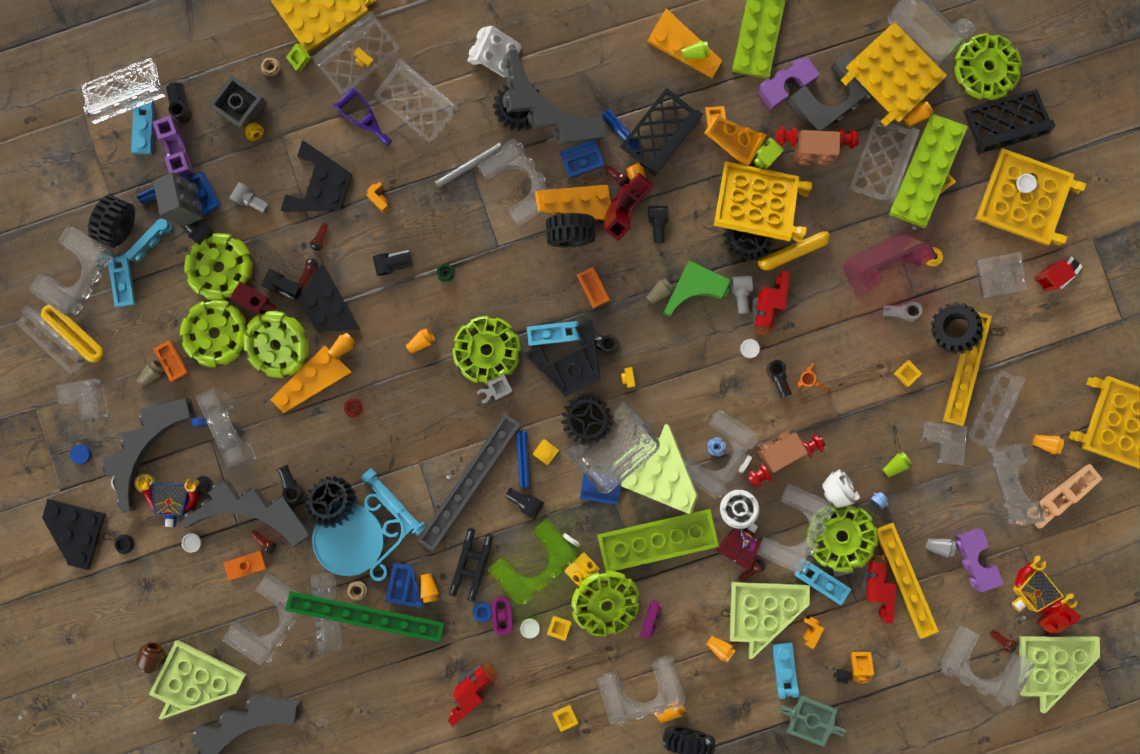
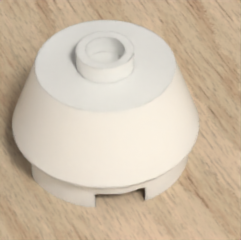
(839, 489)
(739, 509)

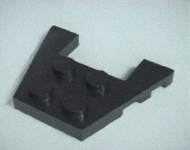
(326, 187)
(573, 369)

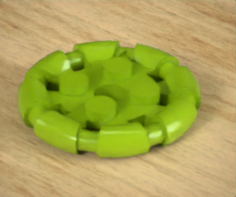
(978, 71)
(210, 258)
(203, 329)
(486, 338)
(268, 352)
(852, 544)
(600, 594)

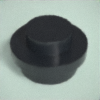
(205, 485)
(124, 544)
(843, 676)

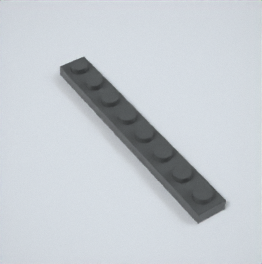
(469, 482)

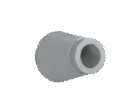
(943, 547)

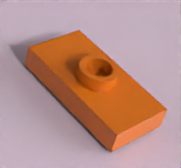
(593, 287)
(171, 361)
(245, 565)

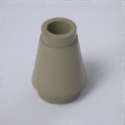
(660, 291)
(151, 372)

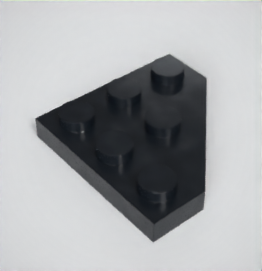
(74, 531)

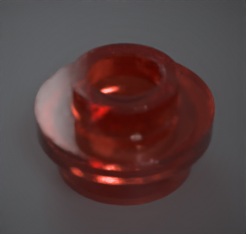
(347, 407)

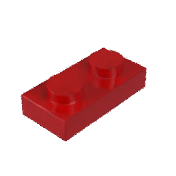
(1058, 619)

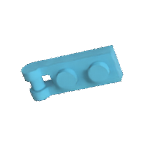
(143, 129)
(148, 240)
(121, 281)
(552, 333)
(825, 584)
(785, 669)

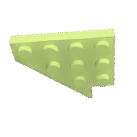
(665, 476)
(763, 611)
(1057, 664)
(193, 679)

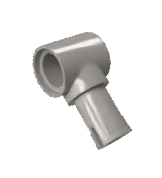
(245, 197)
(742, 287)
(902, 311)

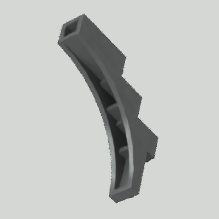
(543, 114)
(125, 465)
(226, 500)
(261, 711)

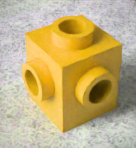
(581, 569)

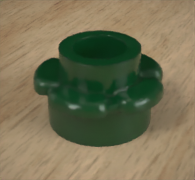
(440, 272)

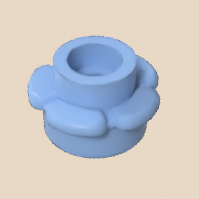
(721, 447)
(879, 500)

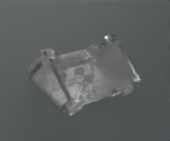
(930, 28)
(618, 454)

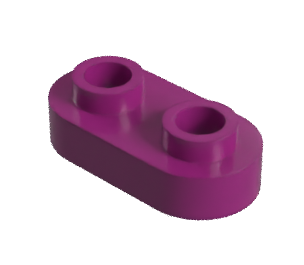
(653, 612)
(502, 615)

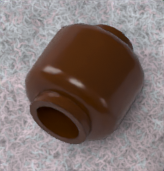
(150, 657)

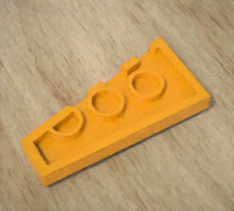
(672, 36)
(587, 200)
(309, 381)

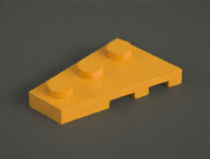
(735, 139)

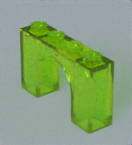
(521, 586)

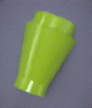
(696, 51)
(897, 465)

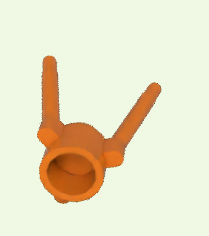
(809, 379)

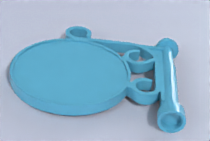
(360, 541)

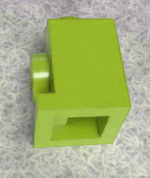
(768, 154)

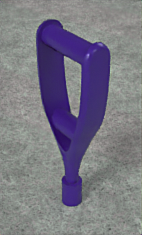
(366, 120)

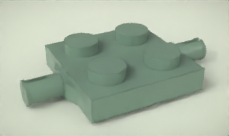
(812, 720)

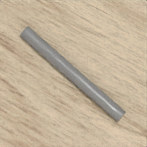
(465, 167)

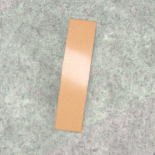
(1068, 492)

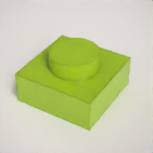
(298, 57)

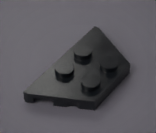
(325, 304)

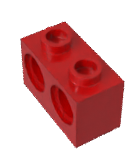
(1055, 275)

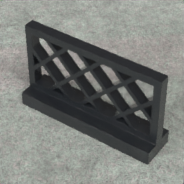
(1017, 134)
(676, 137)

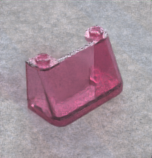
(863, 268)

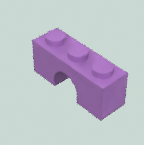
(801, 73)
(173, 142)
(970, 545)

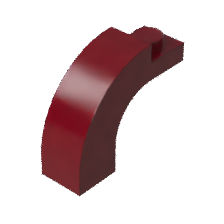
(620, 210)

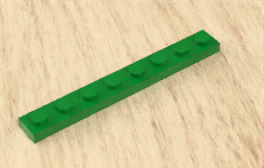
(364, 616)

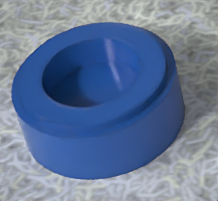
(199, 422)
(80, 454)
(482, 612)

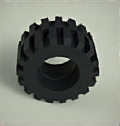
(111, 221)
(570, 230)
(949, 314)

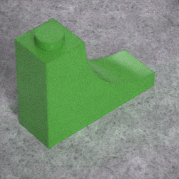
(697, 282)

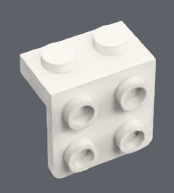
(491, 49)

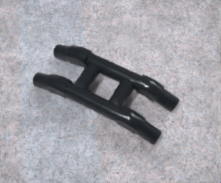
(461, 571)

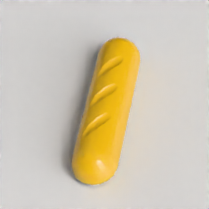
(794, 251)
(73, 334)

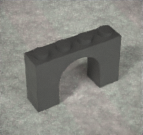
(820, 117)

